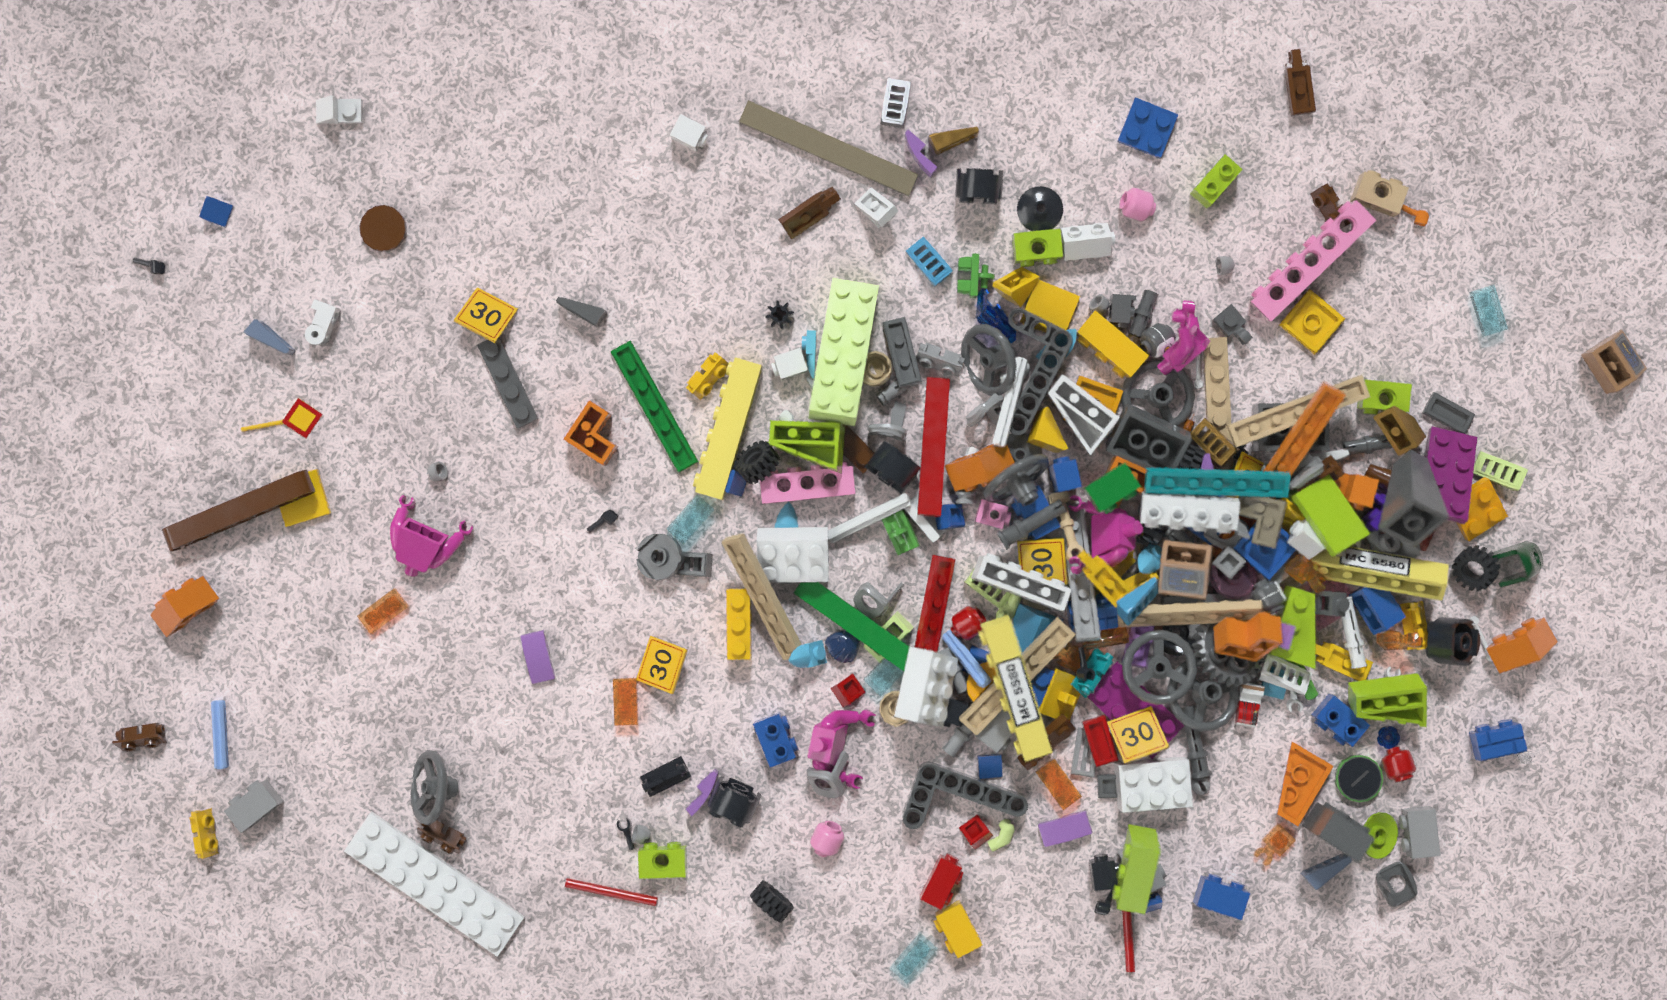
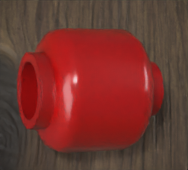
(967, 623)
(1398, 764)

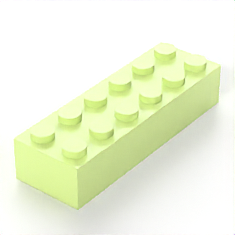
(843, 352)

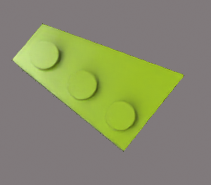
(812, 441)
(1299, 612)
(1390, 698)
(1137, 869)

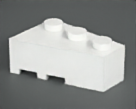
(1082, 412)

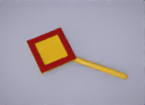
(300, 418)

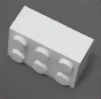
(794, 554)
(926, 687)
(1153, 784)

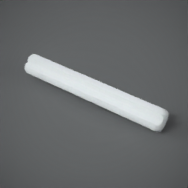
(1009, 405)
(869, 518)

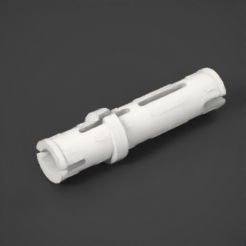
(1353, 637)

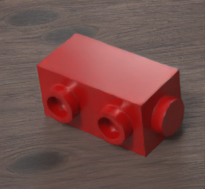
(941, 881)

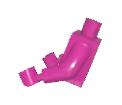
(1190, 342)
(1111, 534)
(419, 544)
(829, 740)

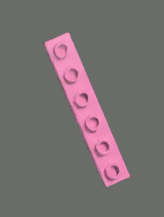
(1360, 222)

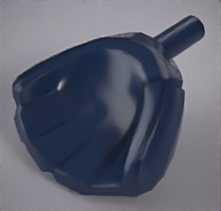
(842, 646)

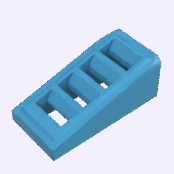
(922, 266)
(1136, 601)

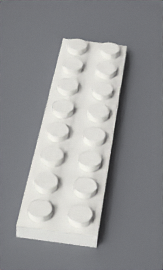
(434, 884)

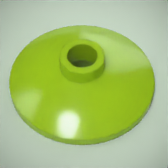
(1385, 831)

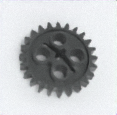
(1222, 666)

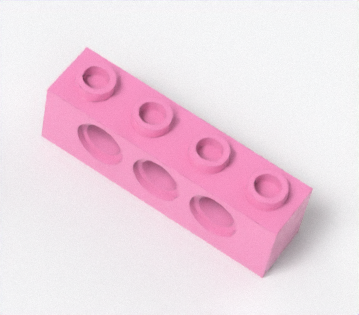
(771, 493)

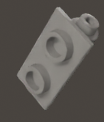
(929, 357)

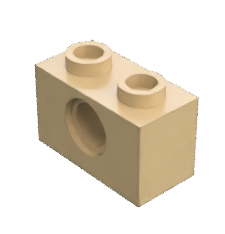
(1393, 193)

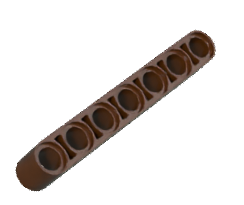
(238, 510)

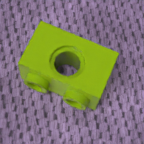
(1216, 181)
(1048, 239)
(1398, 395)
(650, 868)

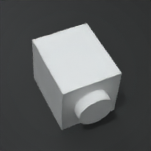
(689, 133)
(789, 364)
(1305, 539)

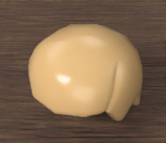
(882, 367)
(890, 701)

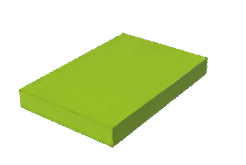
(1330, 515)

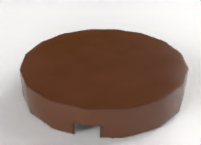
(383, 228)

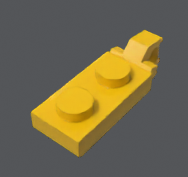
(1104, 578)
(1339, 661)

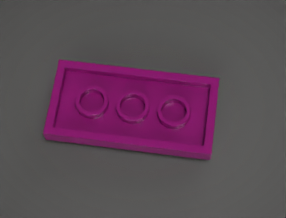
(1452, 464)
(1117, 700)

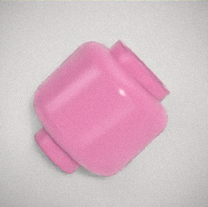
(1137, 204)
(827, 838)

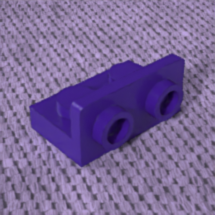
(1372, 518)

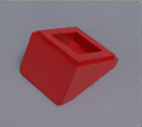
(848, 690)
(976, 831)

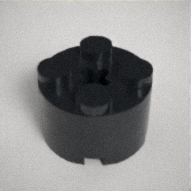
(979, 185)
(892, 467)
(1452, 641)
(733, 801)

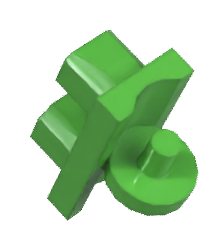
(971, 265)
(900, 532)

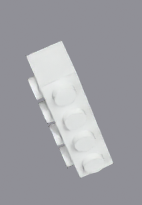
(1190, 511)
(1021, 583)

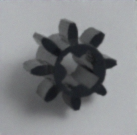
(785, 317)
(1150, 535)

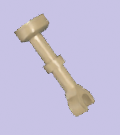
(1066, 523)

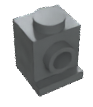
(1121, 310)
(1335, 603)

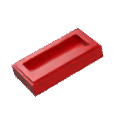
(1100, 740)

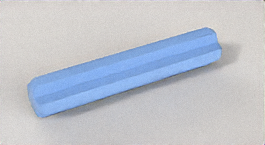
(966, 659)
(219, 731)

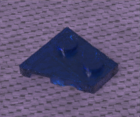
(993, 316)

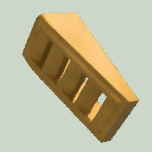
(947, 140)
(1224, 459)

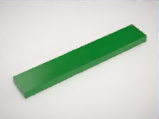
(654, 406)
(854, 622)

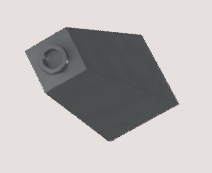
(1412, 501)

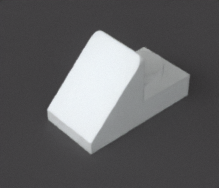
(338, 111)
(876, 207)

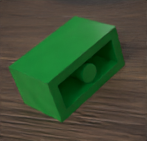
(1111, 488)

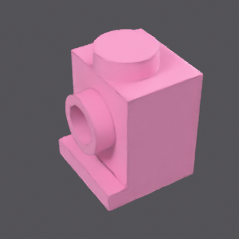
(984, 510)

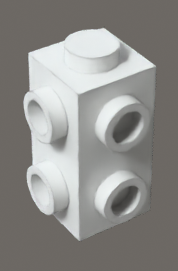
(1087, 241)

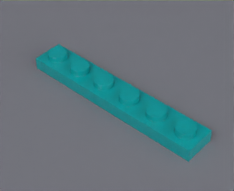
(1217, 482)

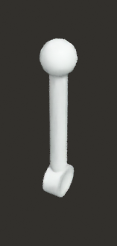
(1198, 383)
(1482, 639)

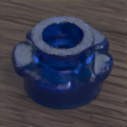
(1394, 737)

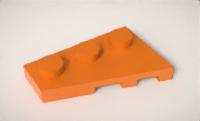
(1301, 783)

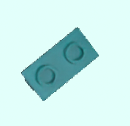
(1099, 663)

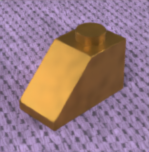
(1400, 429)

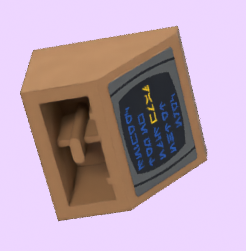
(1614, 362)
(1185, 569)

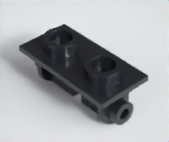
(665, 776)

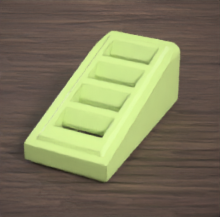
(1519, 476)
(969, 581)
(902, 623)

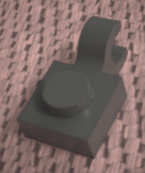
(1231, 322)

